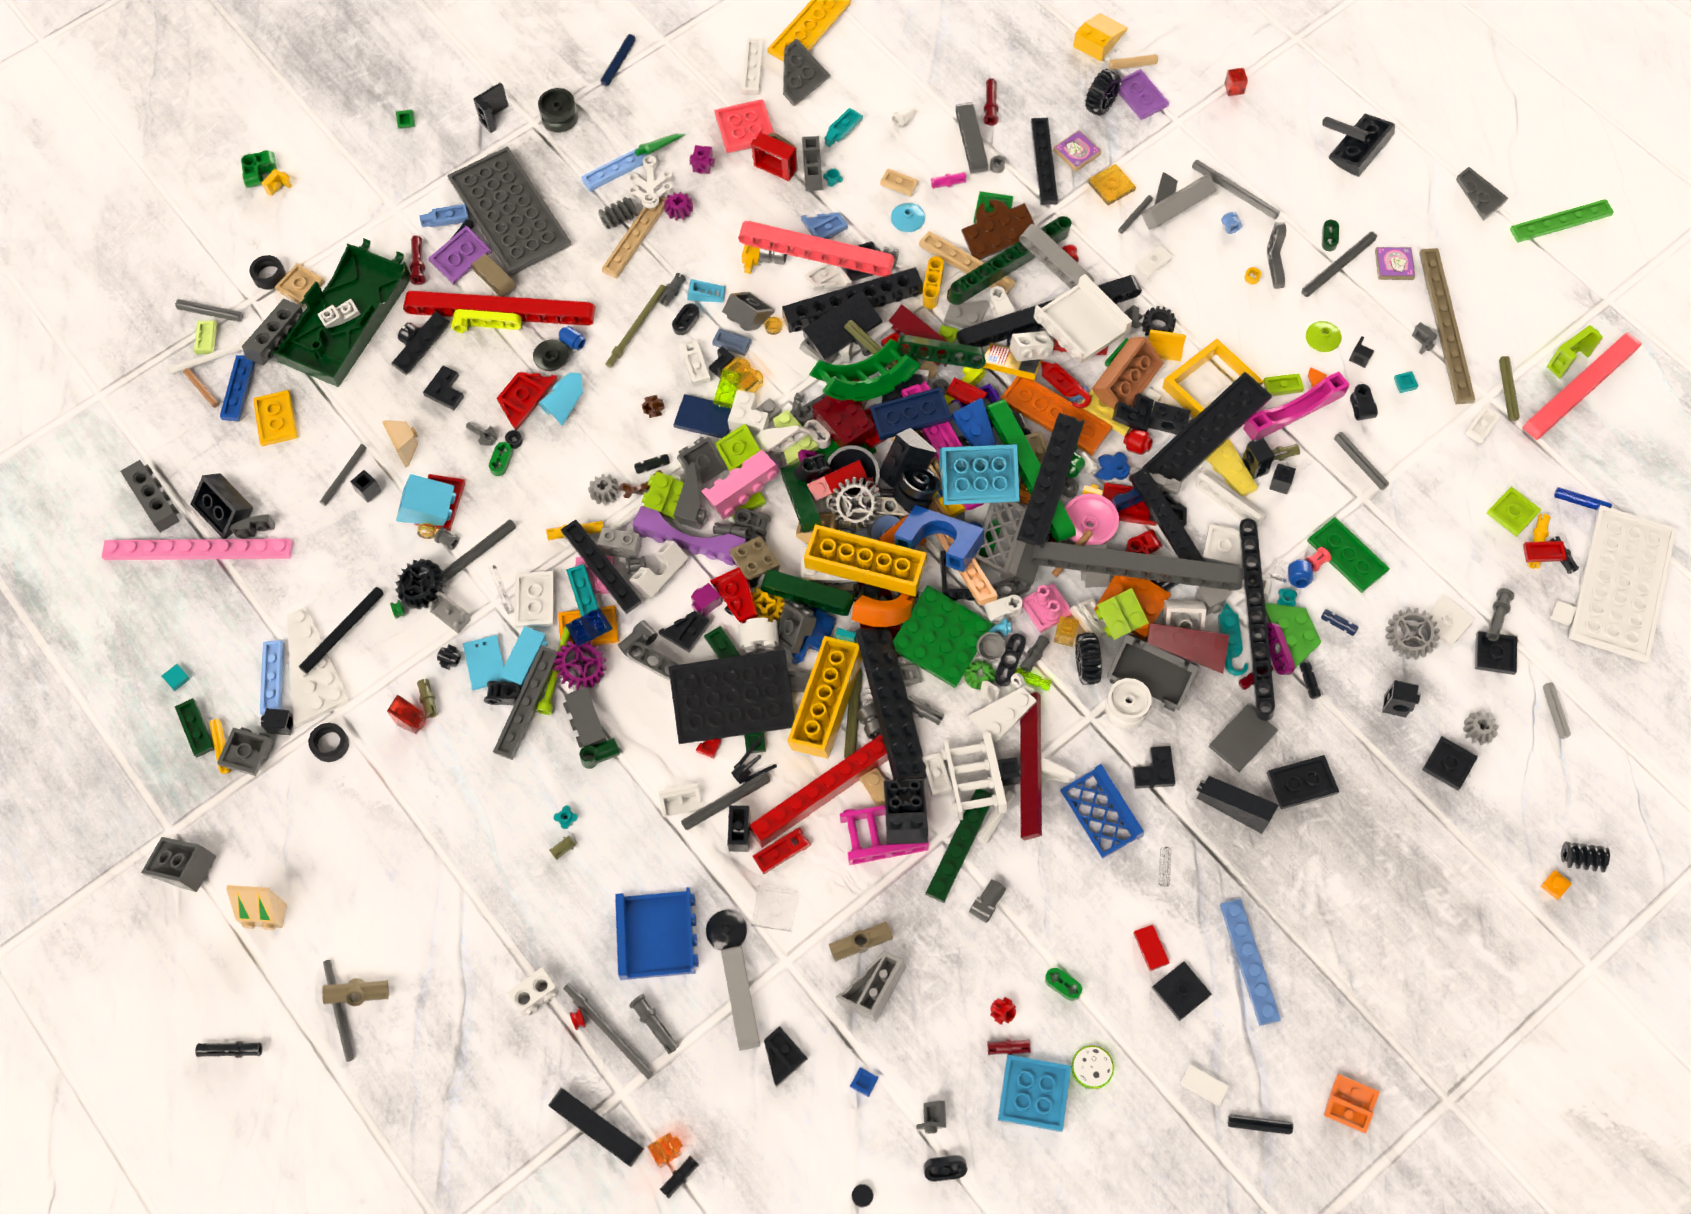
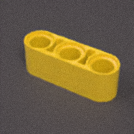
(933, 274)

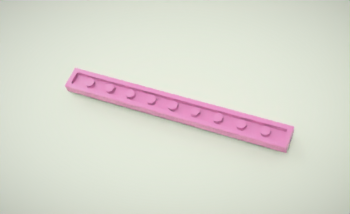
(197, 549)

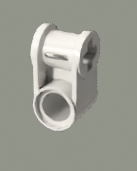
(999, 302)
(1004, 608)

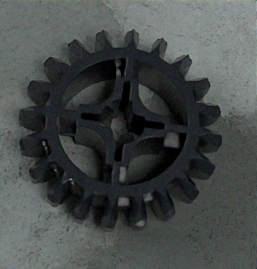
(1103, 92)
(410, 583)
(1088, 658)

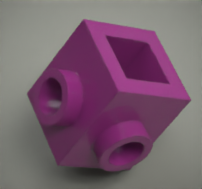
(702, 159)

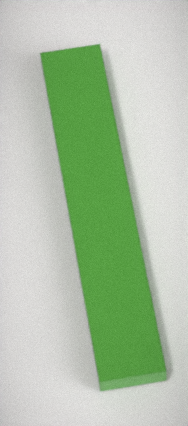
(1561, 220)

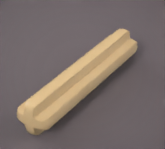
(1133, 62)

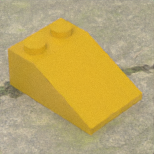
(1098, 36)

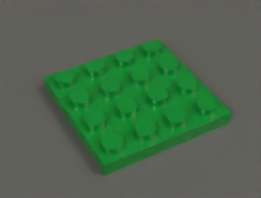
(940, 636)

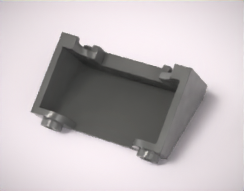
(1161, 671)

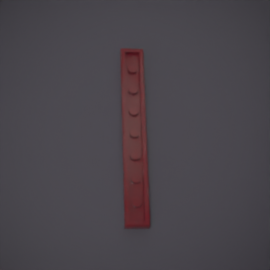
(1031, 772)

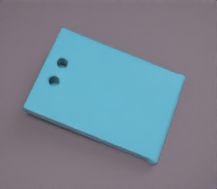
(483, 661)

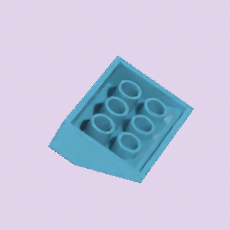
(979, 474)

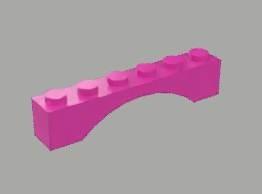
(1274, 419)

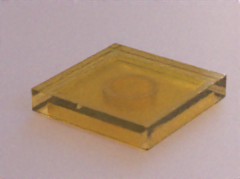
(1111, 184)

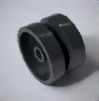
(915, 487)

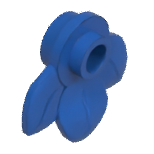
(1112, 467)

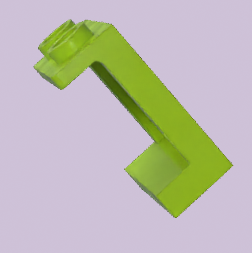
(1583, 342)

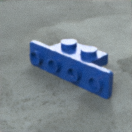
(823, 627)

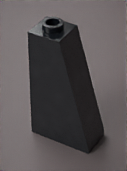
(1237, 803)

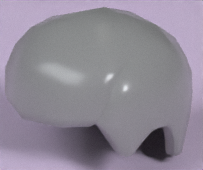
(992, 646)

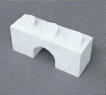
(670, 558)

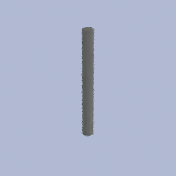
(343, 474)

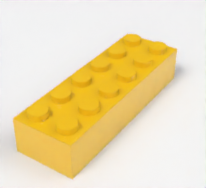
(865, 560)
(825, 697)

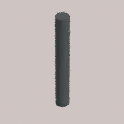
(1135, 214)

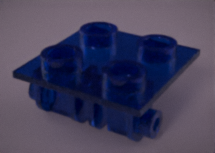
(588, 627)

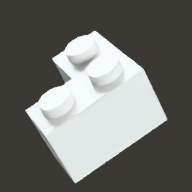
(744, 412)

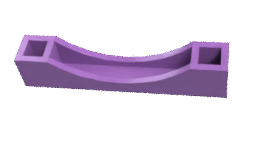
(652, 525)

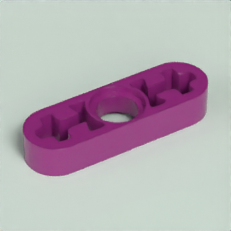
(1284, 654)

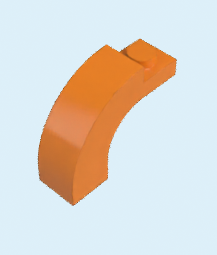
(882, 613)

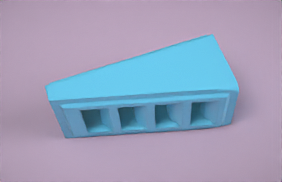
(705, 297)

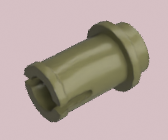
(562, 847)

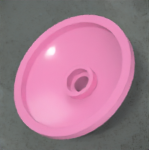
(1096, 511)

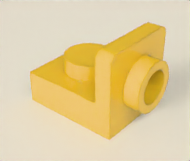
(275, 181)
(952, 510)

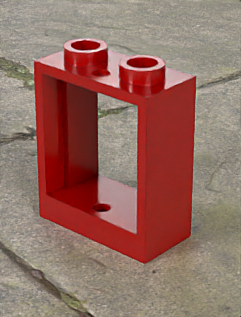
(781, 168)

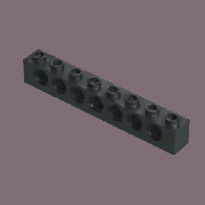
(808, 308)

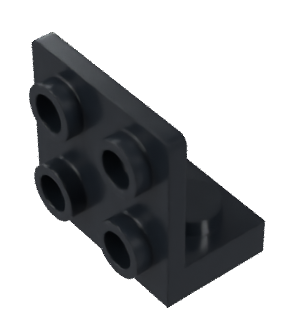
(489, 104)

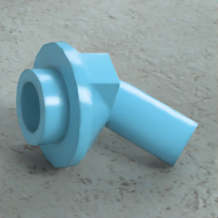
(1004, 627)

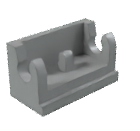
(449, 612)

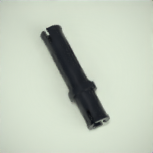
(236, 1049)

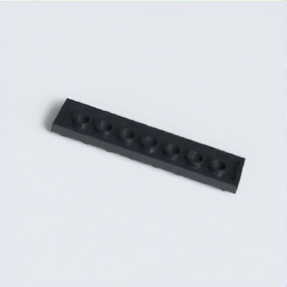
(1209, 429)
(891, 704)

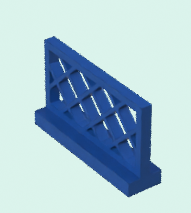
(1117, 802)

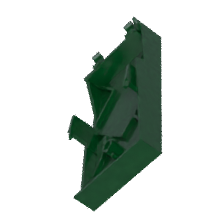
(374, 288)

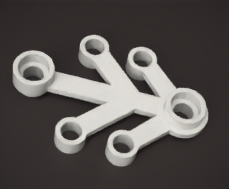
(650, 198)

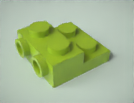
(663, 494)
(1121, 614)

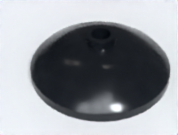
(850, 454)

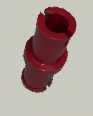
(1008, 1047)

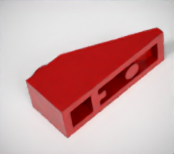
(825, 485)

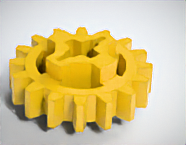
(773, 606)

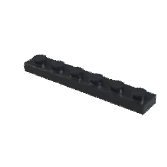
(1044, 161)
(1164, 516)
(601, 566)

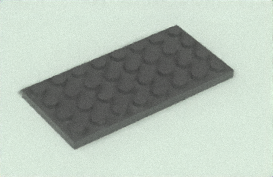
(509, 210)

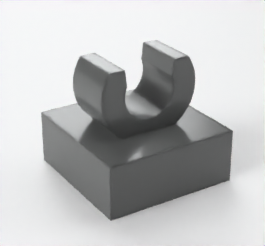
(1134, 315)

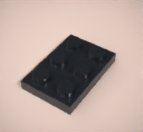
(1302, 782)

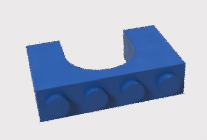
(925, 522)

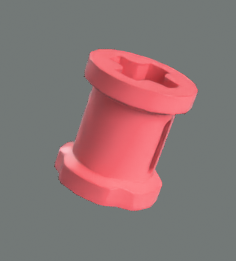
(1322, 559)

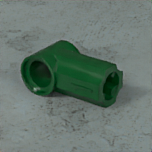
(601, 752)

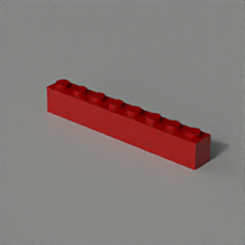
(819, 792)

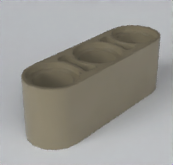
(493, 275)

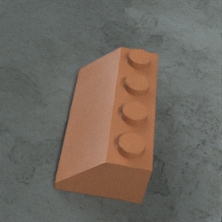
(1128, 373)

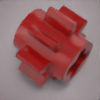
(1003, 1010)

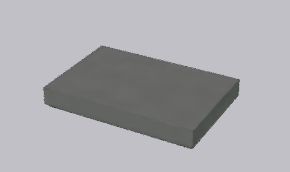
(1243, 738)

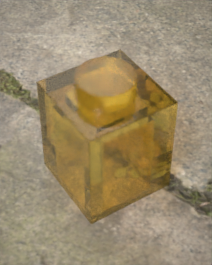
(1066, 631)

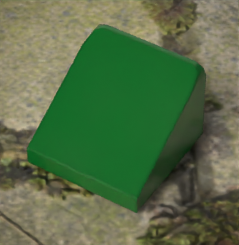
(405, 119)

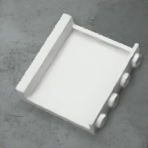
(1083, 320)

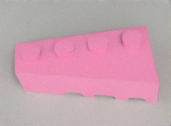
(741, 484)

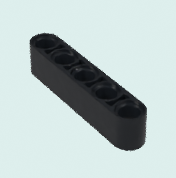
(596, 1127)

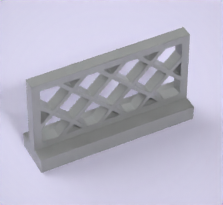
(1016, 548)

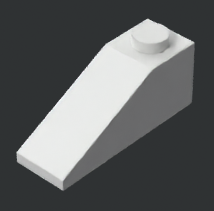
(777, 440)

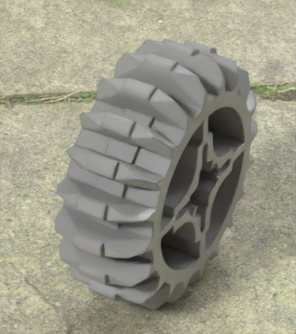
(864, 488)
(1418, 639)

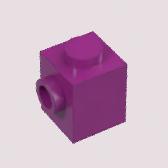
(705, 599)

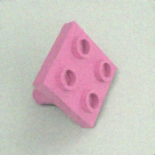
(1046, 607)

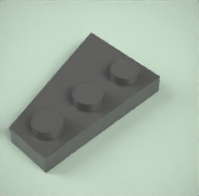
(1480, 192)

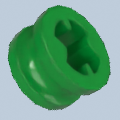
(397, 609)

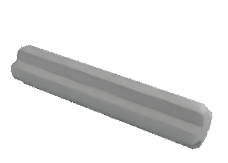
(1556, 710)

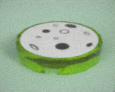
(1092, 1067)

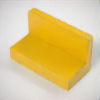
(1167, 344)

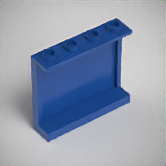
(655, 935)

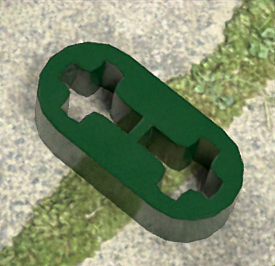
(1326, 234)

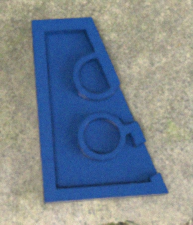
(974, 424)

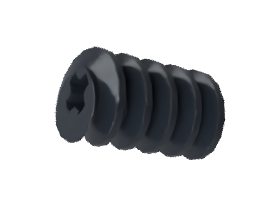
(1585, 855)

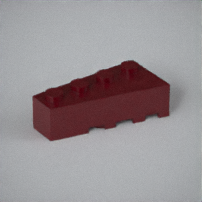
(1192, 644)

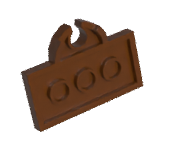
(997, 229)

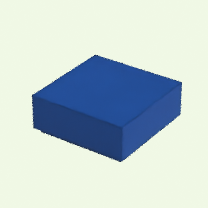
(864, 1082)

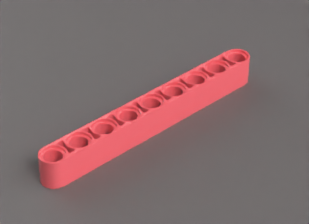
(816, 248)
(1581, 386)

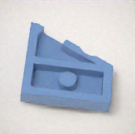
(825, 225)

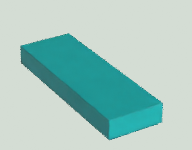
(582, 589)

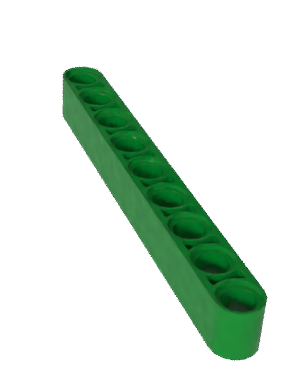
(1028, 464)

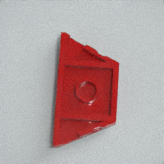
(523, 396)

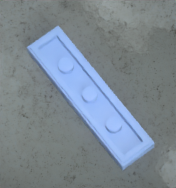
(612, 170)
(272, 675)

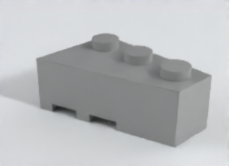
(873, 987)

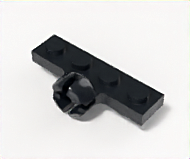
(418, 341)

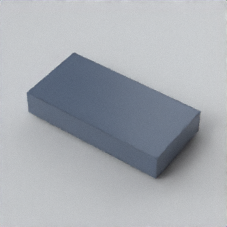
(732, 341)

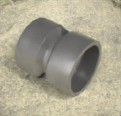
(768, 256)
(868, 717)

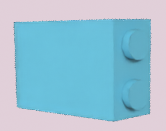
(425, 501)

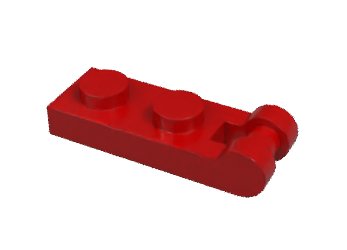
(781, 850)

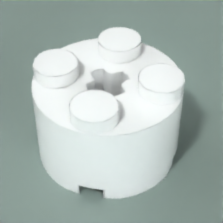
(758, 635)

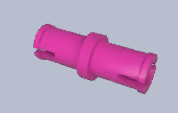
(948, 180)

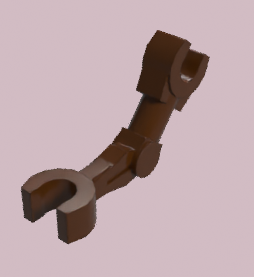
(640, 489)

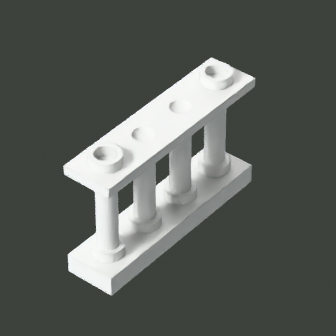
(989, 764)

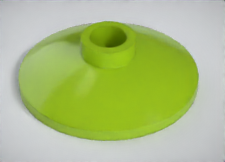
(1323, 342)

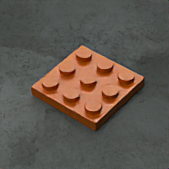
(1148, 594)

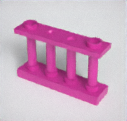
(877, 851)

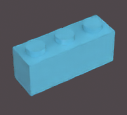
(523, 656)

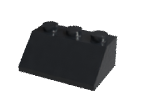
(905, 450)
(220, 503)

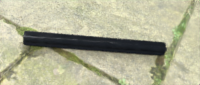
(334, 637)

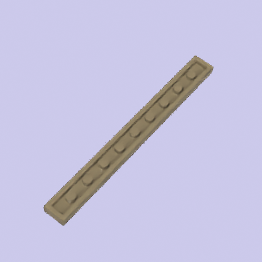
(1447, 326)

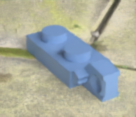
(445, 216)

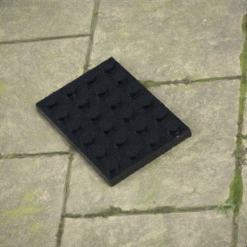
(731, 696)

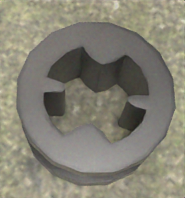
(1000, 161)

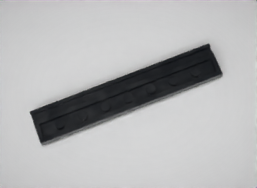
(1050, 480)

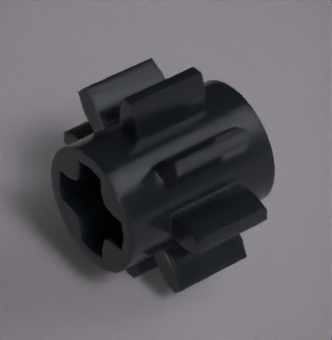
(448, 657)

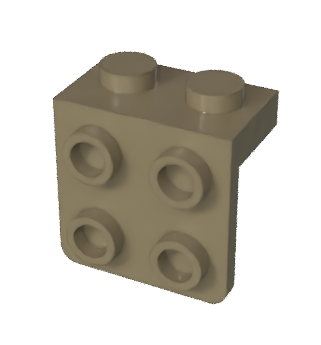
(754, 558)

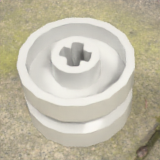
(1128, 703)

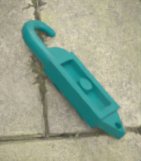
(1229, 624)

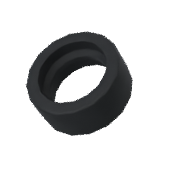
(261, 263)
(321, 730)

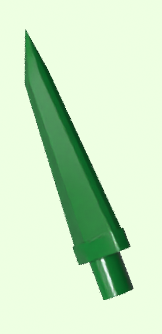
(650, 147)

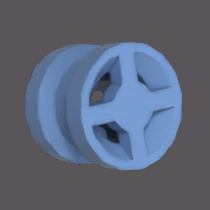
(1231, 222)

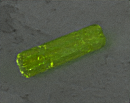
(1034, 679)

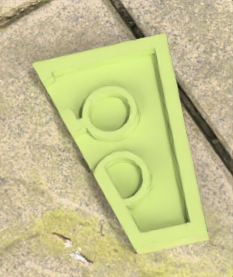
(786, 419)

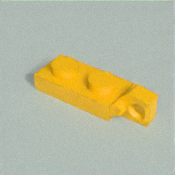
(750, 257)

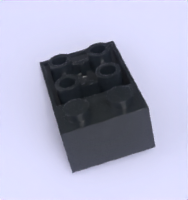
(905, 811)

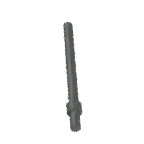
(581, 1002)

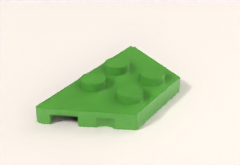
(1296, 628)

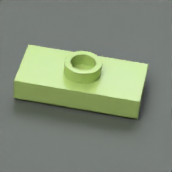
(205, 337)

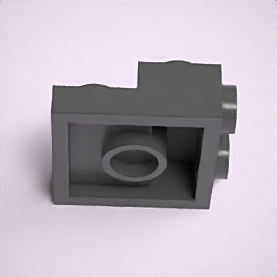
(705, 457)
(794, 624)
(245, 751)

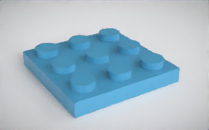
(1034, 1093)

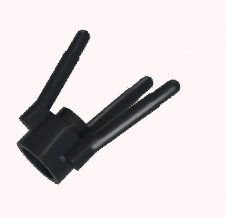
(742, 772)

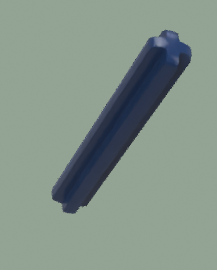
(617, 60)

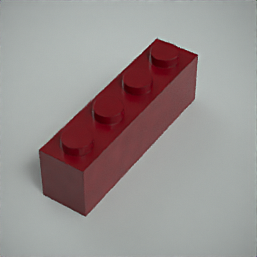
(909, 324)

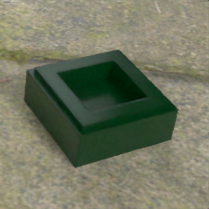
(751, 738)

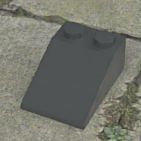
(691, 504)
(179, 863)

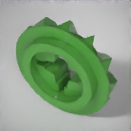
(971, 677)

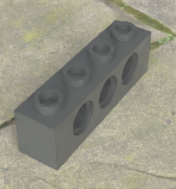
(272, 332)
(139, 473)

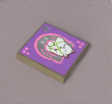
(1394, 263)

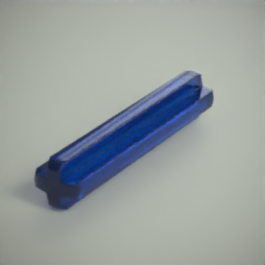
(1580, 499)

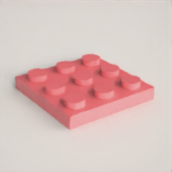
(742, 123)

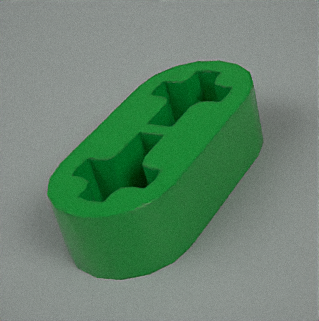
(503, 459)
(1066, 980)

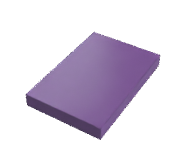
(1142, 95)
(458, 254)

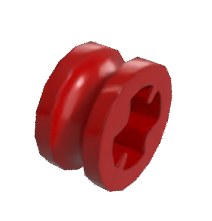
(577, 1019)

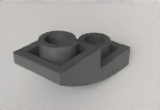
(248, 526)

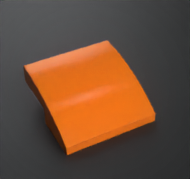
(1351, 1103)

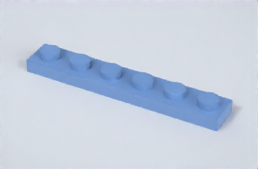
(1250, 962)

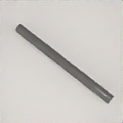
(338, 1011)

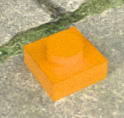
(1556, 884)

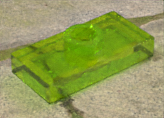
(727, 388)

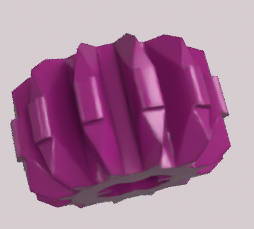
(678, 206)

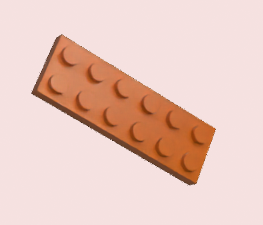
(1043, 407)

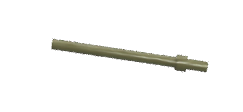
(618, 351)

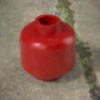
(1138, 441)

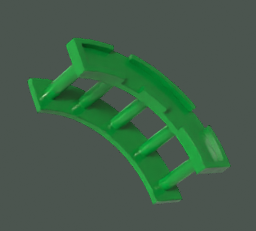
(841, 377)

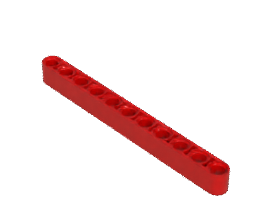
(528, 308)

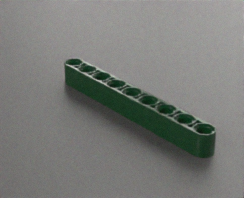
(1003, 264)

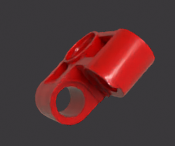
(1144, 543)

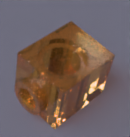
(665, 1149)

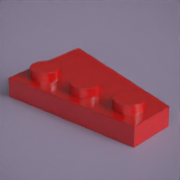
(737, 594)

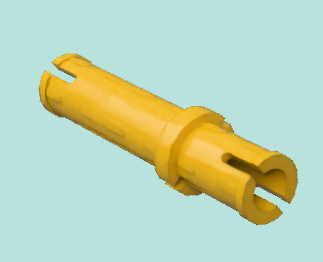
(590, 528)
(1540, 534)

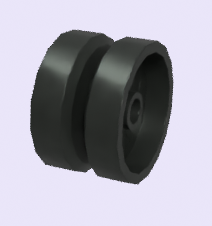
(558, 110)

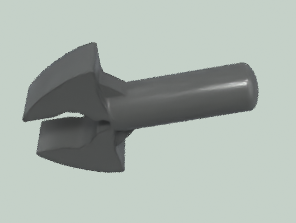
(482, 433)

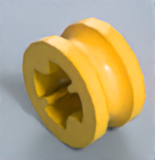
(1255, 272)

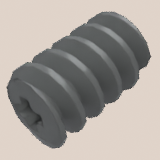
(617, 212)

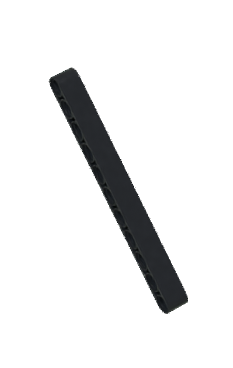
(999, 328)
(1256, 626)

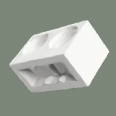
(1031, 346)
(530, 987)

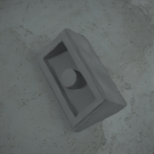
(1166, 187)

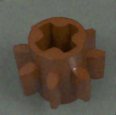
(653, 406)

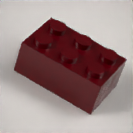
(844, 421)

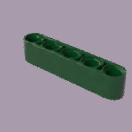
(936, 345)
(800, 499)
(807, 592)

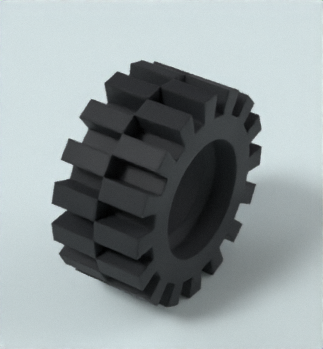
(1158, 314)

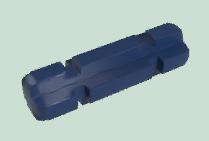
(1339, 622)

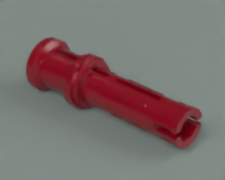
(991, 107)
(417, 266)

